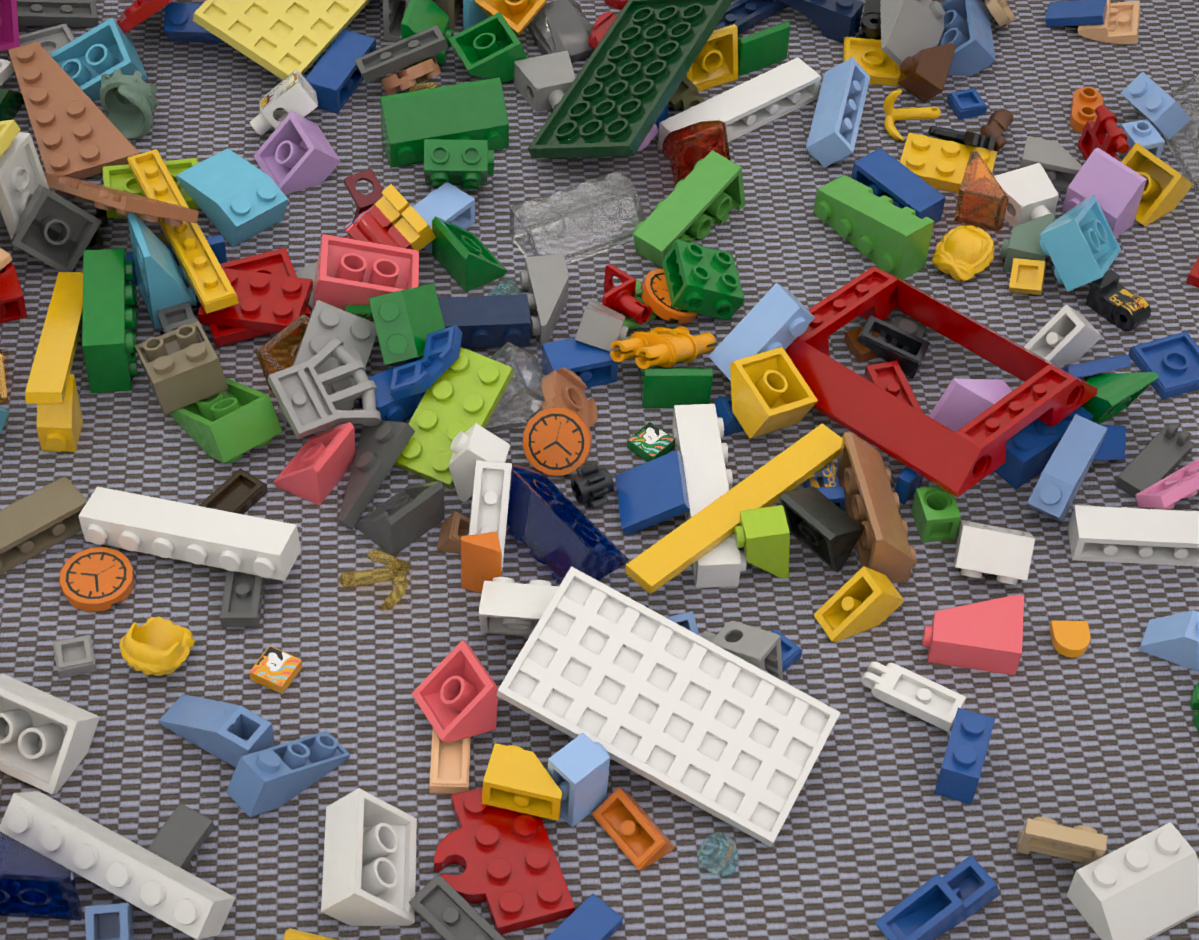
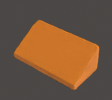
(480, 560)
(632, 829)

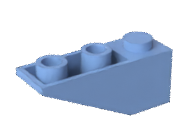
(219, 727)
(281, 772)

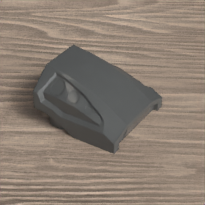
(562, 28)

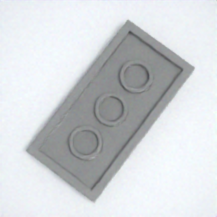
(324, 325)

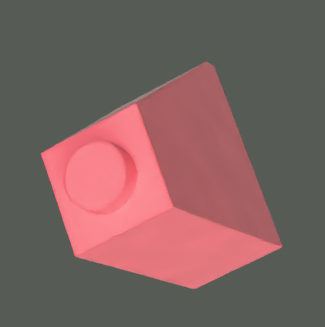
(978, 635)

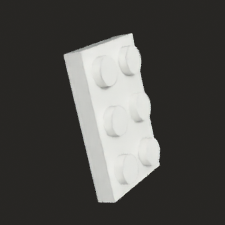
(19, 179)

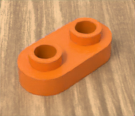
(1083, 107)

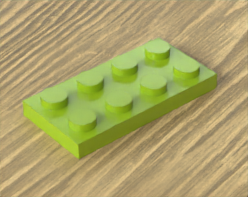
(452, 404)

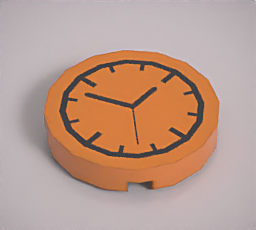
(657, 297)
(557, 441)
(96, 579)

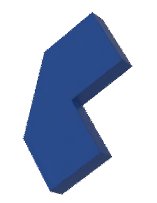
(440, 353)

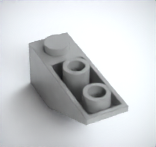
(547, 292)

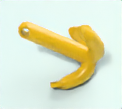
(904, 114)

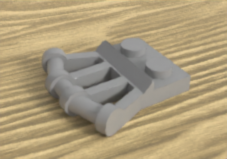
(309, 406)

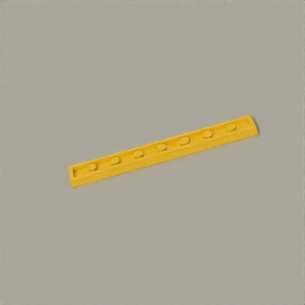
(186, 241)
(57, 342)
(718, 519)

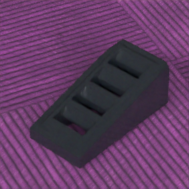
(909, 349)

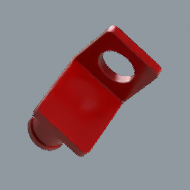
(622, 297)

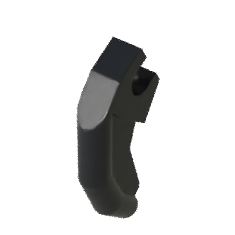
(966, 138)

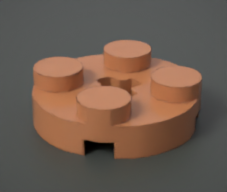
(409, 77)
(565, 390)

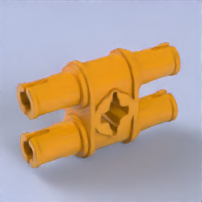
(662, 347)

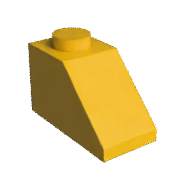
(61, 424)
(858, 605)
(520, 783)

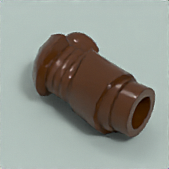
(996, 125)

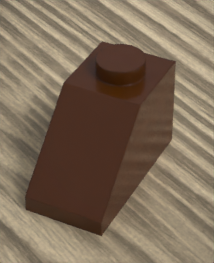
(926, 71)

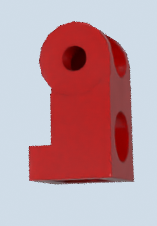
(11, 296)

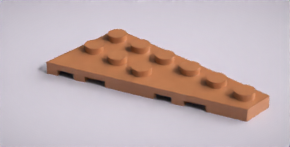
(67, 125)
(124, 202)

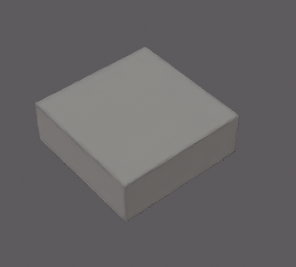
(74, 656)

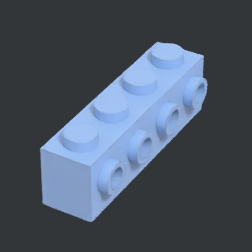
(838, 113)

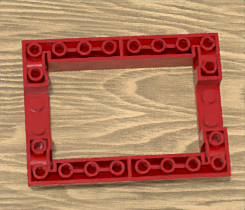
(924, 445)

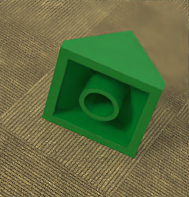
(763, 48)
(464, 255)
(675, 386)

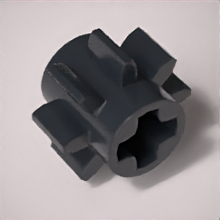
(592, 485)

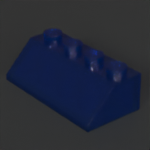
(557, 528)

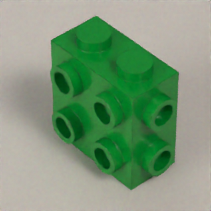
(457, 162)
(702, 280)

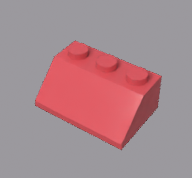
(357, 270)

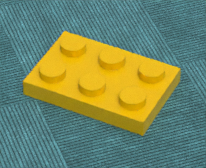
(941, 161)

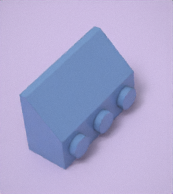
(970, 30)

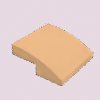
(1119, 26)

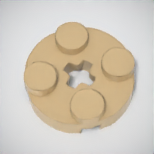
(1000, 12)

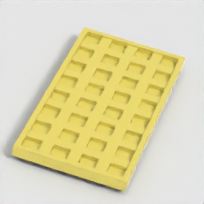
(278, 32)

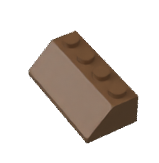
(876, 508)

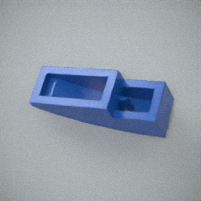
(940, 903)

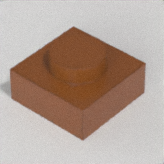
(859, 351)

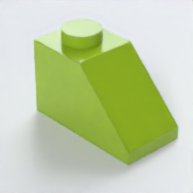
(765, 539)

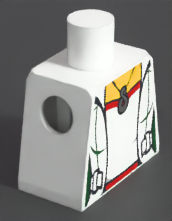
(290, 94)

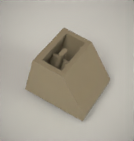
(181, 367)

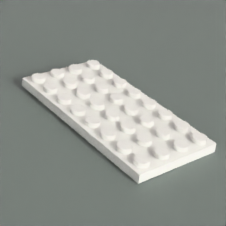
(670, 705)

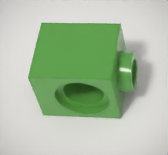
(935, 514)

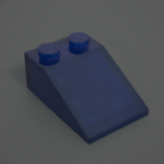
(35, 884)

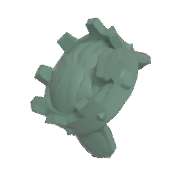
(128, 103)

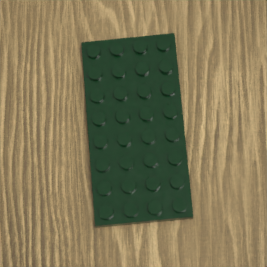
(628, 79)

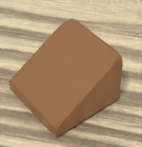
(451, 532)

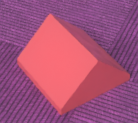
(319, 464)
(459, 696)

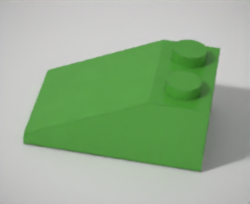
(230, 422)

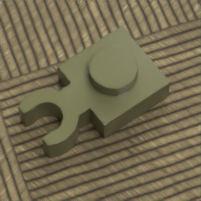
(685, 96)

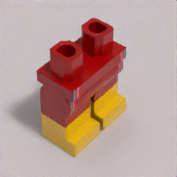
(391, 223)

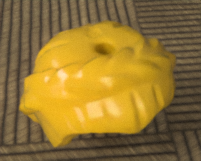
(964, 252)
(156, 646)

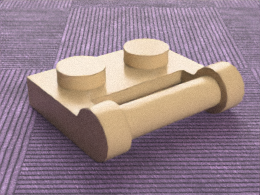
(1074, 844)

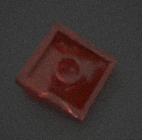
(692, 143)

